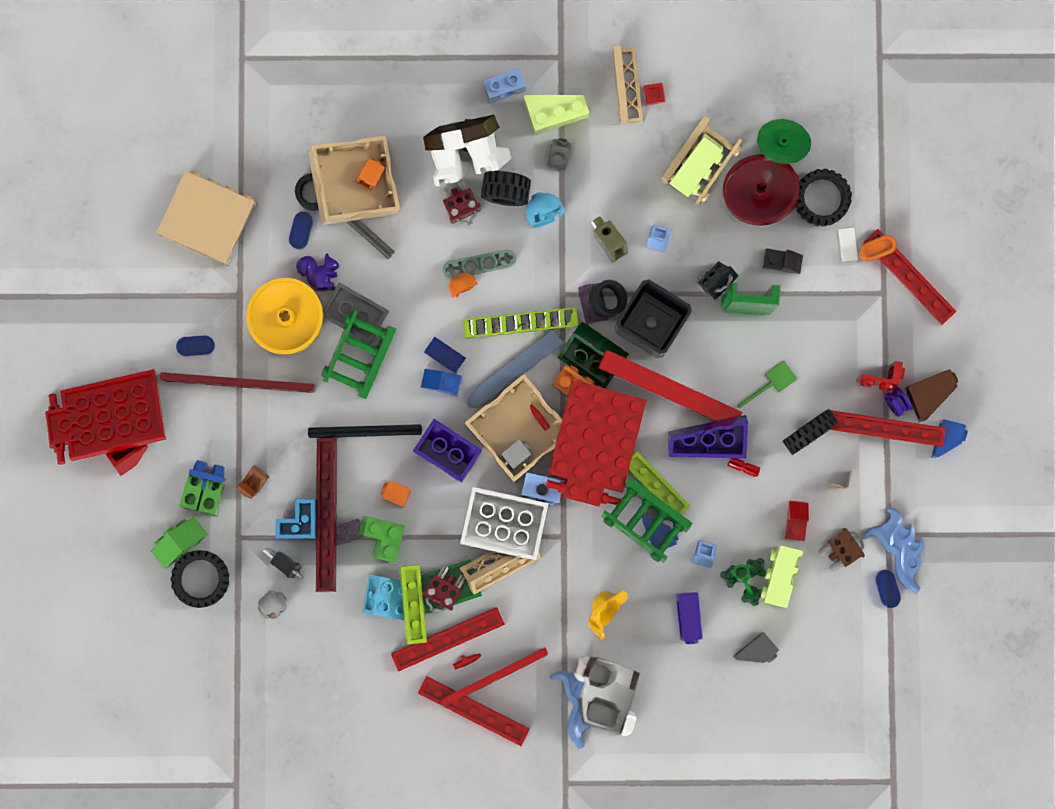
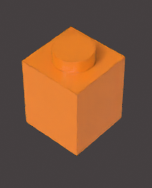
(370, 173)
(395, 493)

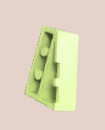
(554, 111)
(697, 166)
(780, 576)

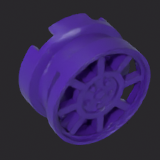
(898, 402)

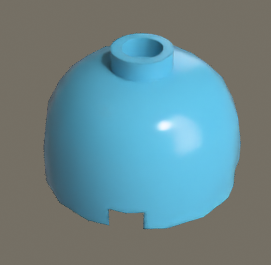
(543, 209)

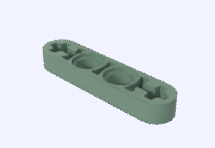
(478, 260)

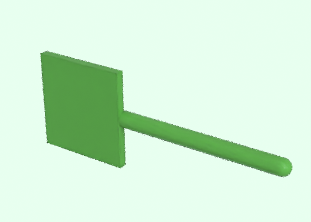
(780, 378)

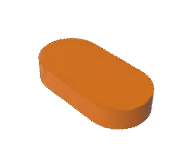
(877, 248)

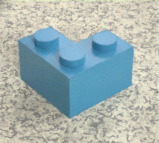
(303, 525)

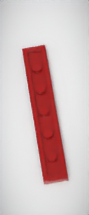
(916, 283)
(889, 429)
(447, 639)
(493, 677)
(475, 712)

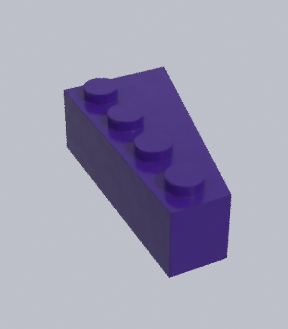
(711, 440)

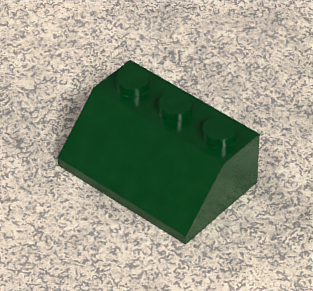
(585, 352)

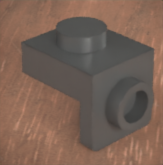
(559, 153)

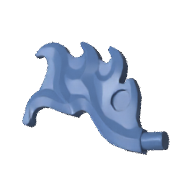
(903, 545)
(573, 691)

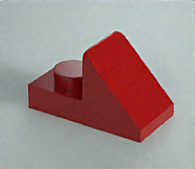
(797, 520)

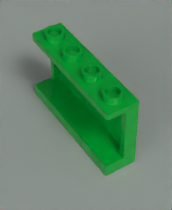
(751, 303)

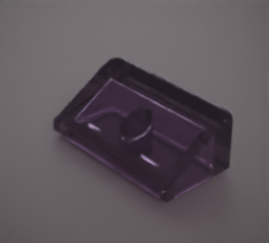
(589, 315)

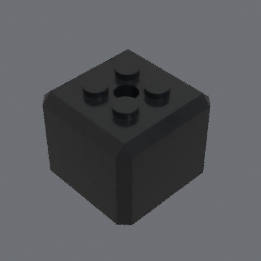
(655, 302)

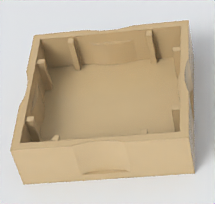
(334, 177)
(511, 420)

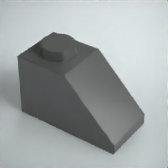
(758, 650)

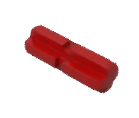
(746, 467)

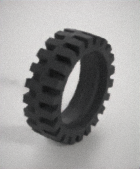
(841, 184)
(810, 431)
(177, 572)

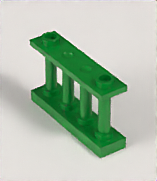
(378, 353)
(649, 501)

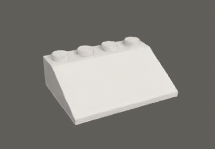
(504, 523)

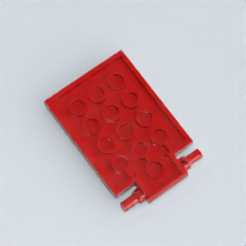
(106, 417)
(595, 443)

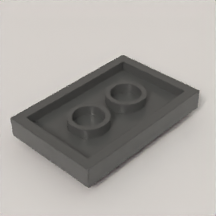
(344, 301)

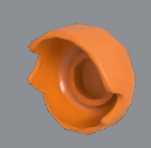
(461, 283)

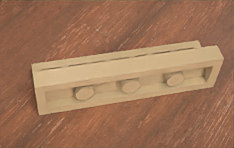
(620, 85)
(490, 574)

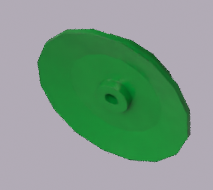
(784, 141)

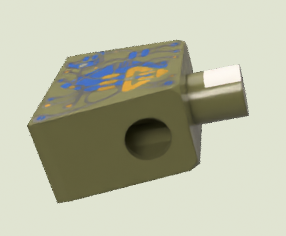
(609, 239)

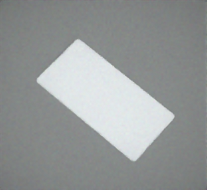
(848, 244)

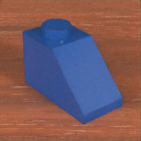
(441, 381)
(954, 435)
(660, 534)

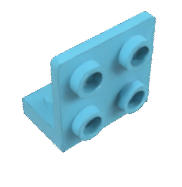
(384, 597)

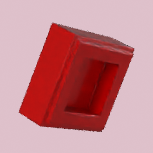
(654, 94)

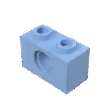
(504, 86)
(530, 485)

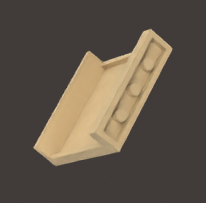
(206, 217)

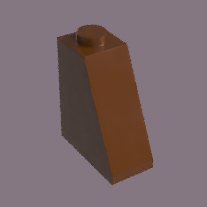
(931, 393)

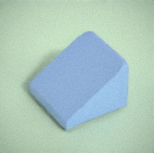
(658, 238)
(704, 554)

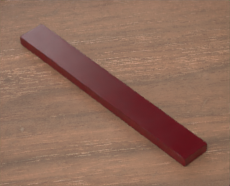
(237, 382)
(326, 514)

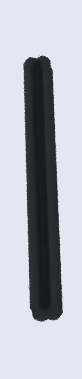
(364, 431)

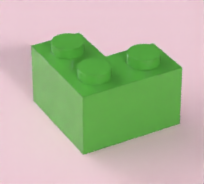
(387, 536)
(178, 541)

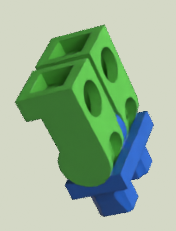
(203, 483)

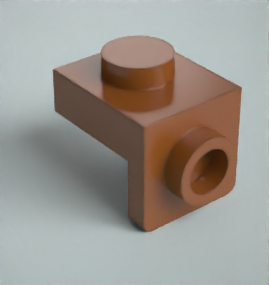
(252, 482)

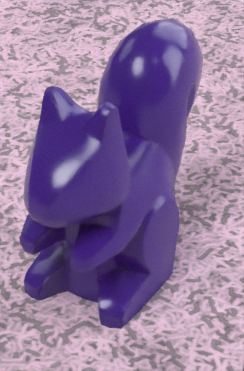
(318, 276)

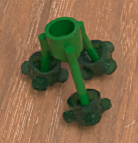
(743, 573)

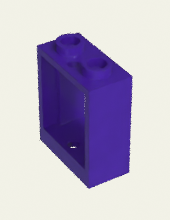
(689, 617)

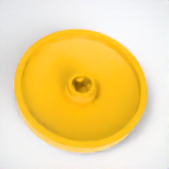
(285, 316)

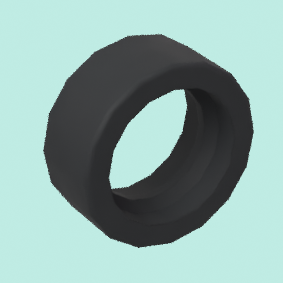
(298, 193)
(618, 290)

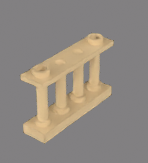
(701, 129)

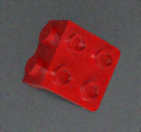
(895, 373)

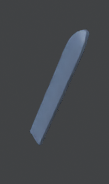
(514, 369)

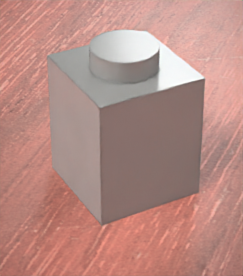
(517, 453)

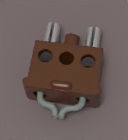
(850, 545)

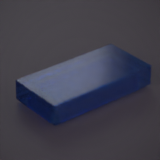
(445, 355)

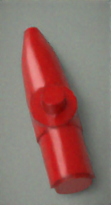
(539, 417)
(466, 661)

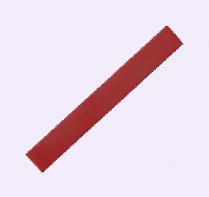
(666, 387)

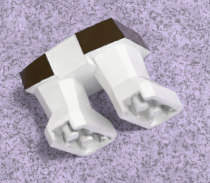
(479, 140)
(610, 703)

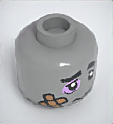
(272, 604)

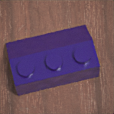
(447, 450)

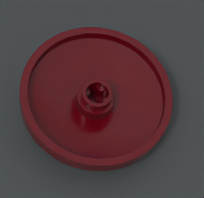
(760, 190)

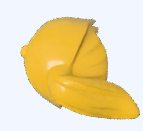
(603, 610)

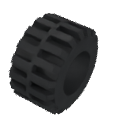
(505, 188)

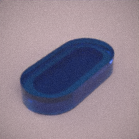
(300, 230)
(195, 345)
(887, 588)

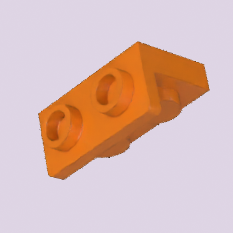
(565, 378)

